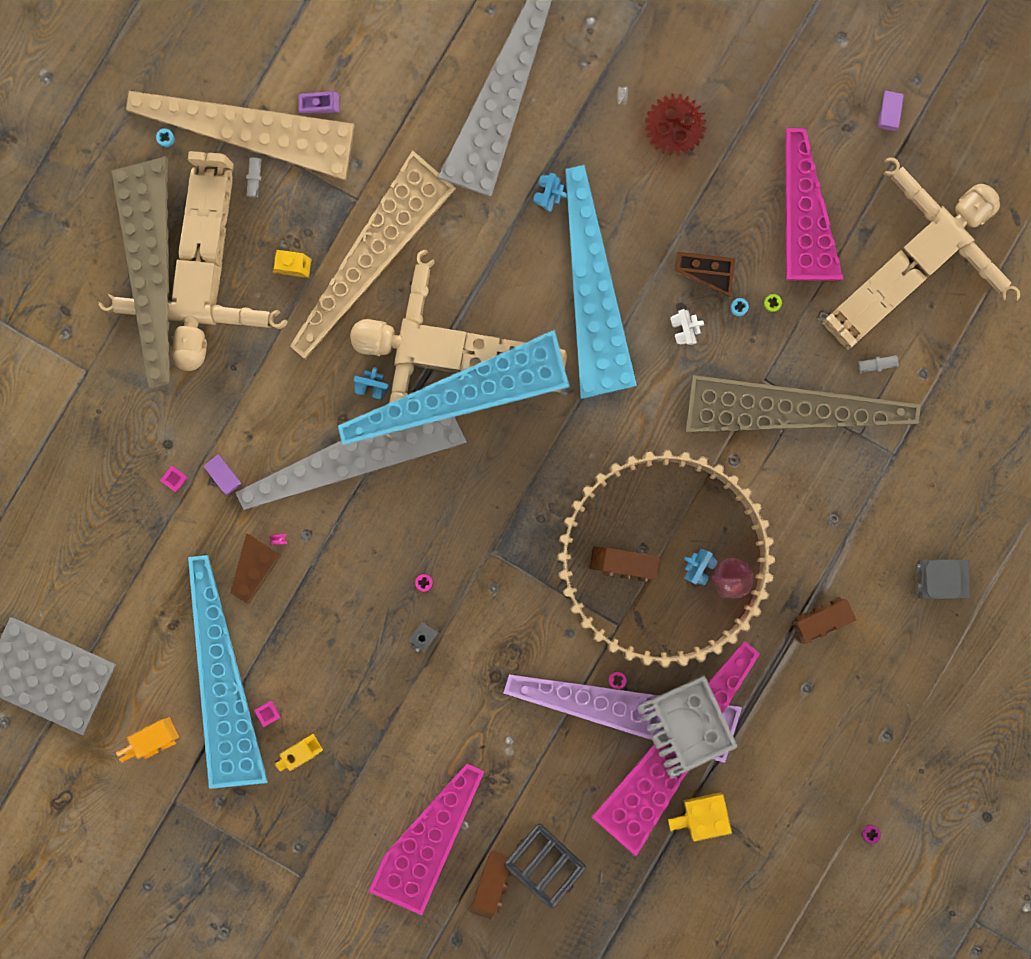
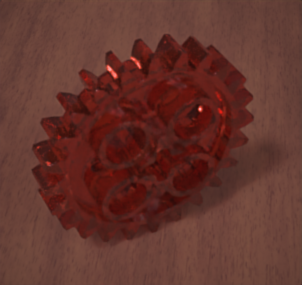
(682, 109)

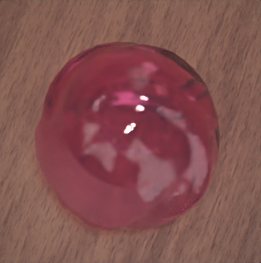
(733, 578)

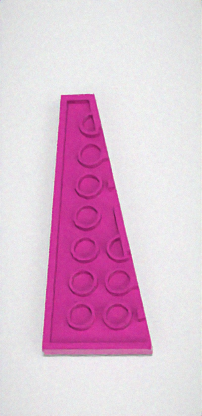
(808, 232)

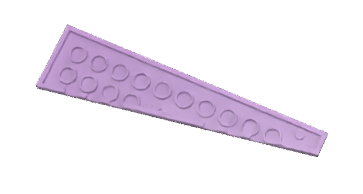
(598, 704)

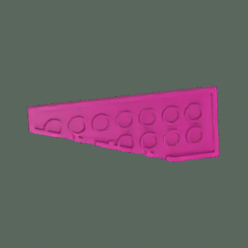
(418, 856)

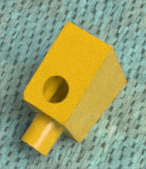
(291, 264)
(298, 753)

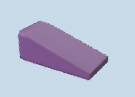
(319, 102)
(890, 111)
(222, 475)

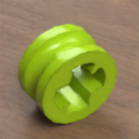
(778, 301)

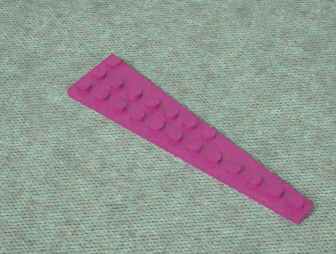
(647, 789)

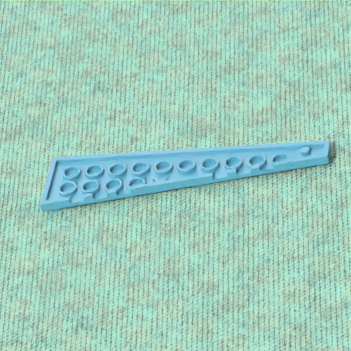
(599, 329)
(508, 377)
(227, 723)

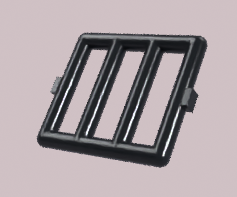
(566, 855)

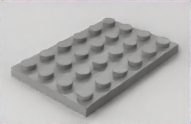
(51, 676)

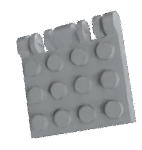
(690, 724)

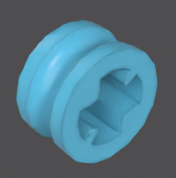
(166, 143)
(743, 311)

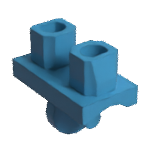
(552, 192)
(362, 383)
(697, 564)

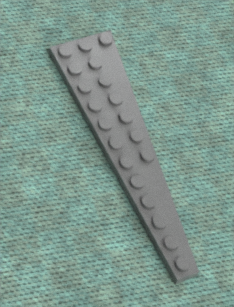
(485, 134)
(351, 460)

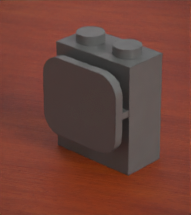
(942, 579)

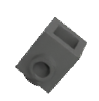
(428, 632)

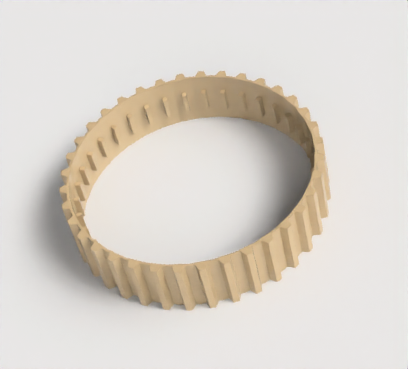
(763, 542)

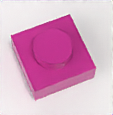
(174, 479)
(267, 713)

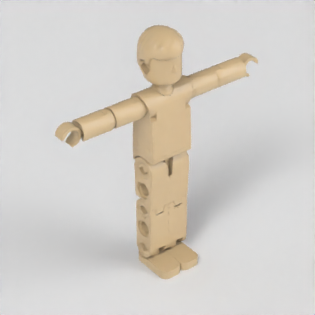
(920, 258)
(201, 265)
(423, 344)

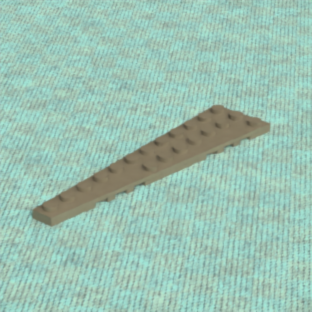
(143, 220)
(741, 406)

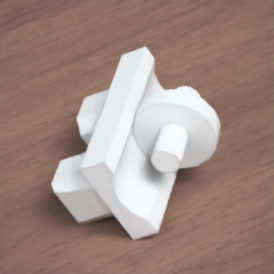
(688, 335)

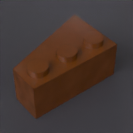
(708, 270)
(624, 563)
(253, 568)
(823, 620)
(491, 886)

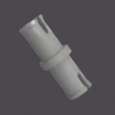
(253, 177)
(878, 364)

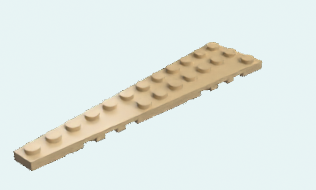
(292, 138)
(400, 215)

